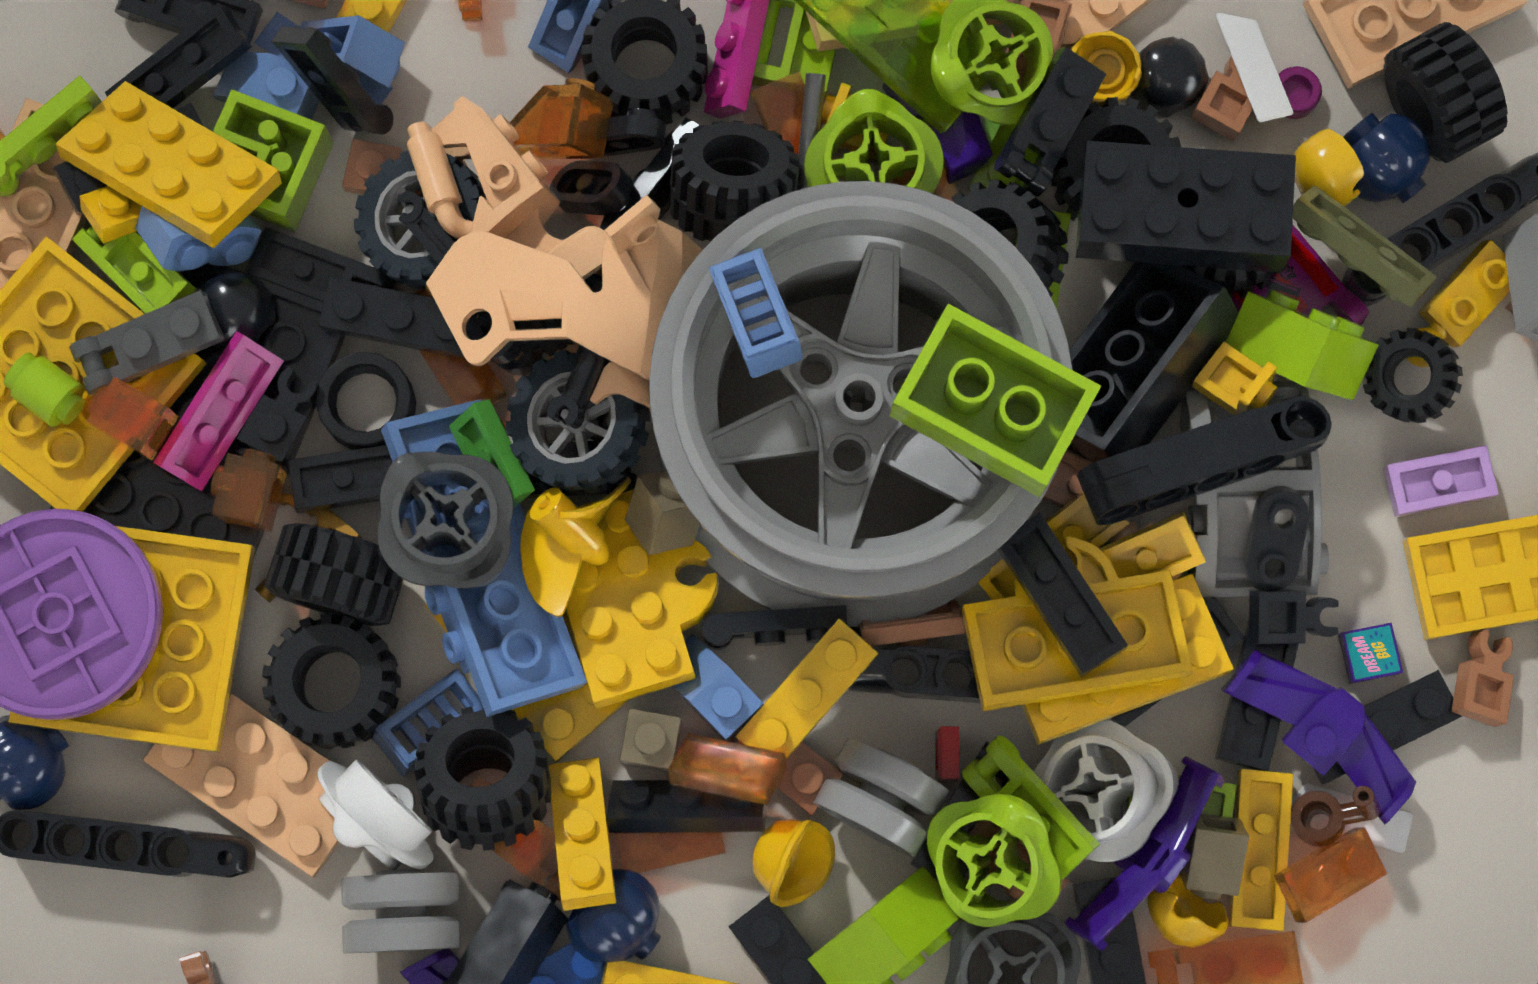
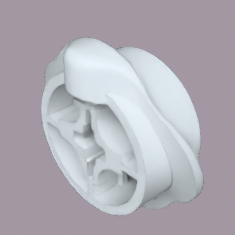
(1151, 784)
(374, 815)

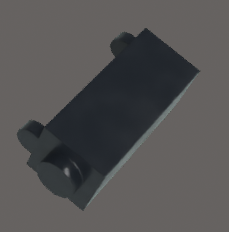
(512, 937)

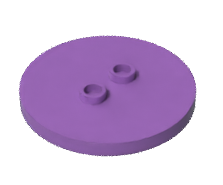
(73, 614)

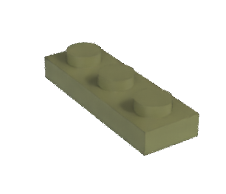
(1362, 246)

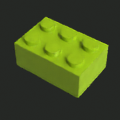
(994, 400)

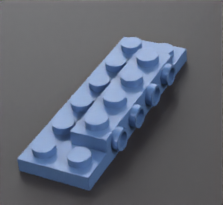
(495, 629)

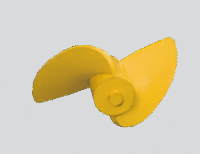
(557, 540)

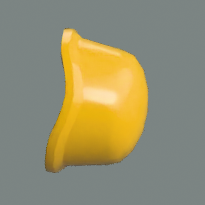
(793, 860)

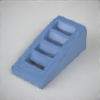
(767, 346)
(384, 733)

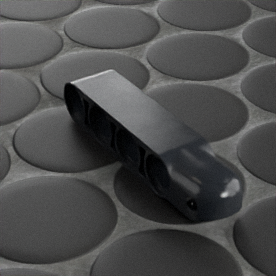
(1514, 186)
(1203, 459)
(930, 683)
(205, 850)

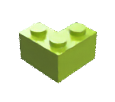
(284, 141)
(1309, 350)
(889, 935)

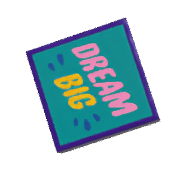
(1370, 653)

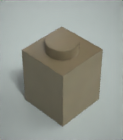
(660, 515)
(650, 740)
(1216, 858)

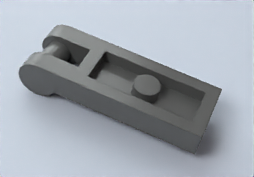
(149, 341)

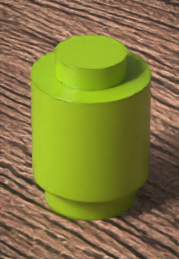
(45, 389)

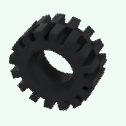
(1438, 391)

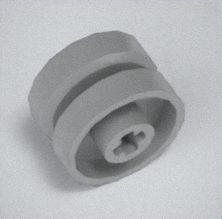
(884, 791)
(400, 911)

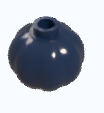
(1392, 157)
(30, 764)
(620, 928)

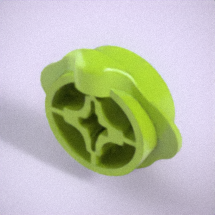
(953, 78)
(870, 113)
(969, 897)

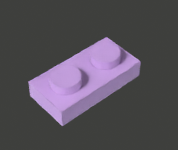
(1440, 481)

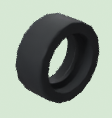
(344, 370)

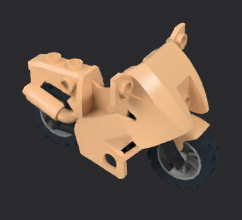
(577, 299)

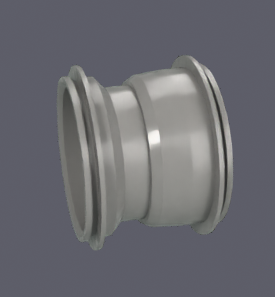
(884, 250)

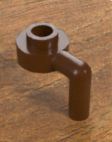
(1318, 802)

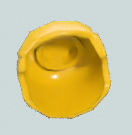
(1116, 58)
(1328, 164)
(1186, 917)

